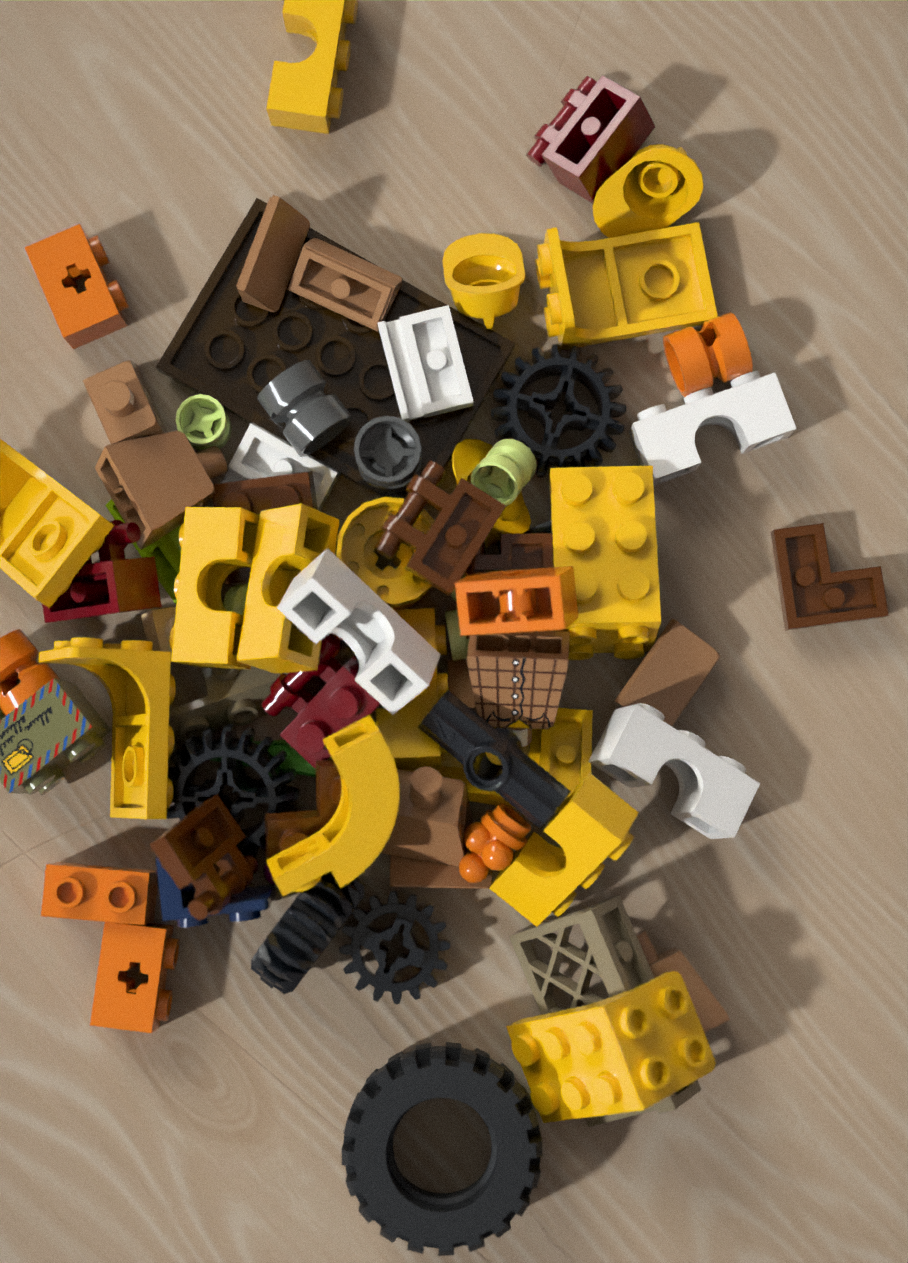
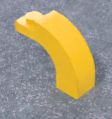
(361, 821)

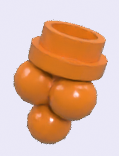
(492, 842)

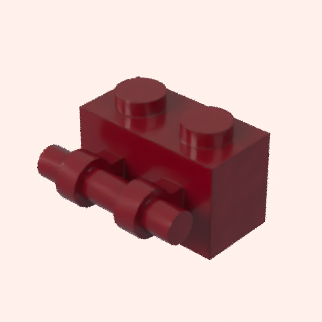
(592, 135)
(112, 584)
(331, 710)

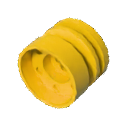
(356, 550)

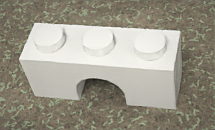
(750, 410)
(390, 653)
(711, 787)

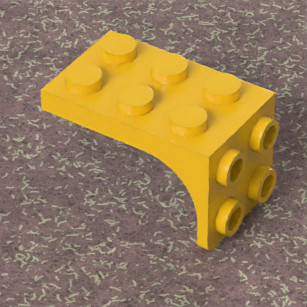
(624, 285)
(43, 528)
(608, 534)
(141, 734)
(613, 1051)

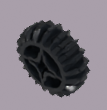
(569, 370)
(231, 772)
(305, 932)

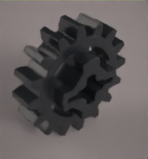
(372, 937)

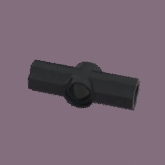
(516, 780)

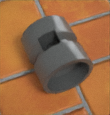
(301, 403)
(388, 454)

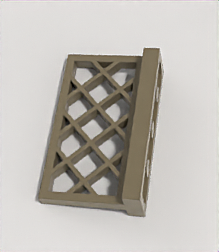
(612, 954)

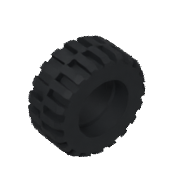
(427, 1216)

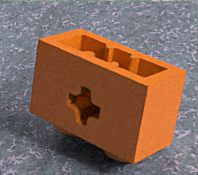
(58, 265)
(517, 601)
(99, 893)
(116, 999)

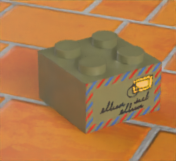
(47, 736)

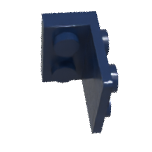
(241, 907)

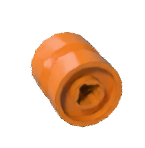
(707, 354)
(19, 662)

